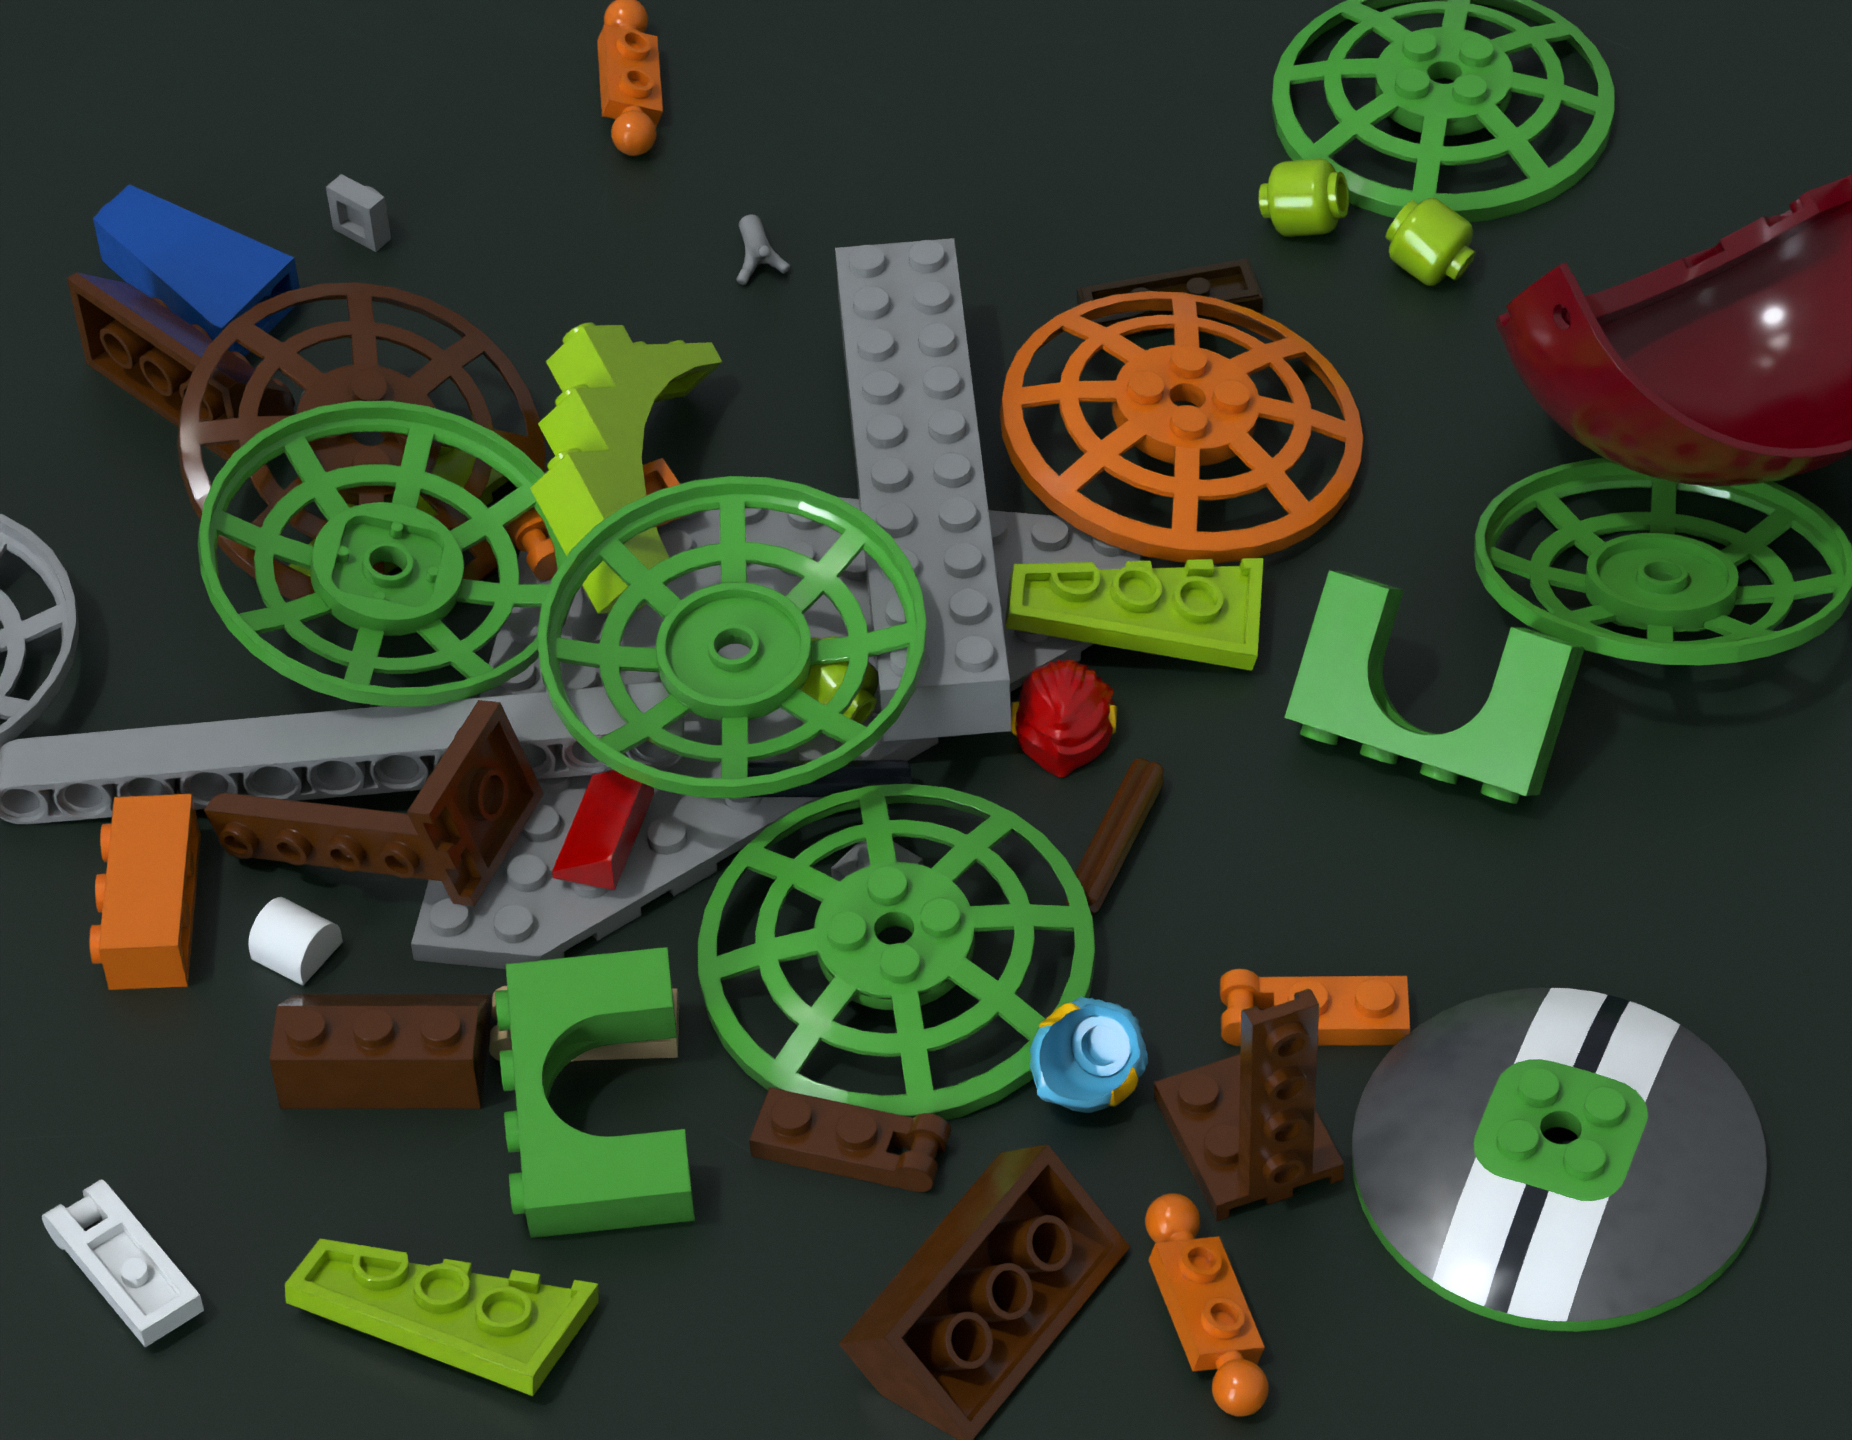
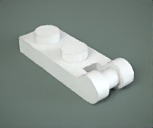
(124, 1263)

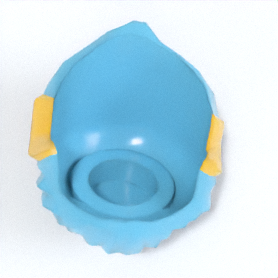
(1088, 1055)

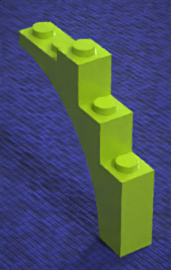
(601, 434)

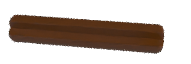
(1118, 830)

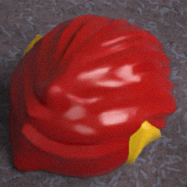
(1063, 716)

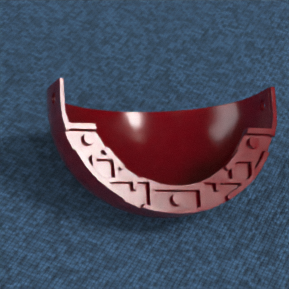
(1710, 364)

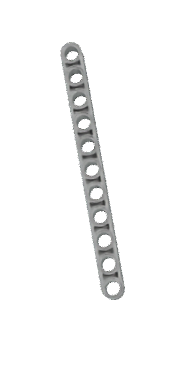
(296, 754)

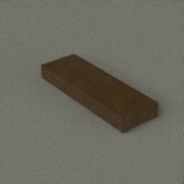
(1226, 281)

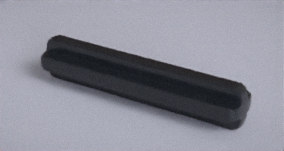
(851, 776)

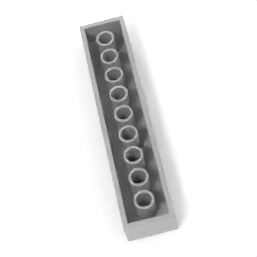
(924, 481)

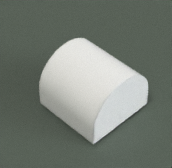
(292, 940)

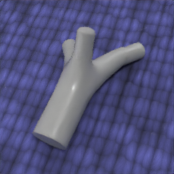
(757, 249)

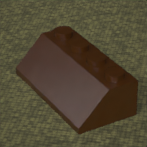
(155, 352)
(986, 1293)

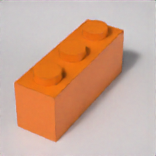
(147, 892)

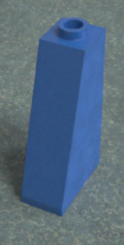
(191, 262)

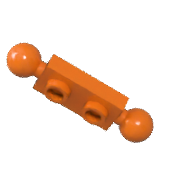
(629, 77)
(1206, 1305)

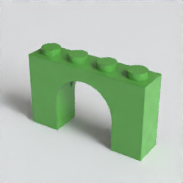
(1345, 695)
(568, 1176)

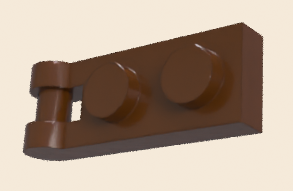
(849, 1140)

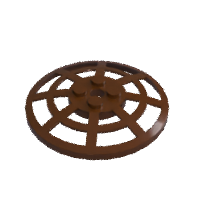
(345, 384)

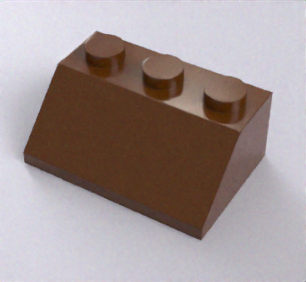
(380, 1051)

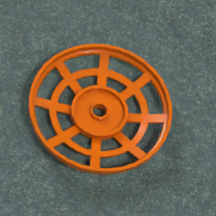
(1183, 434)

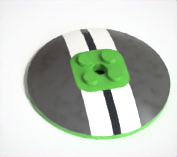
(1546, 1230)

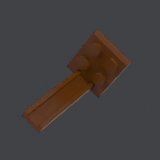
(450, 834)
(1253, 1116)

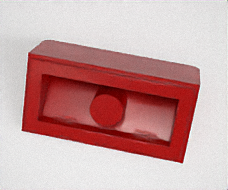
(603, 830)

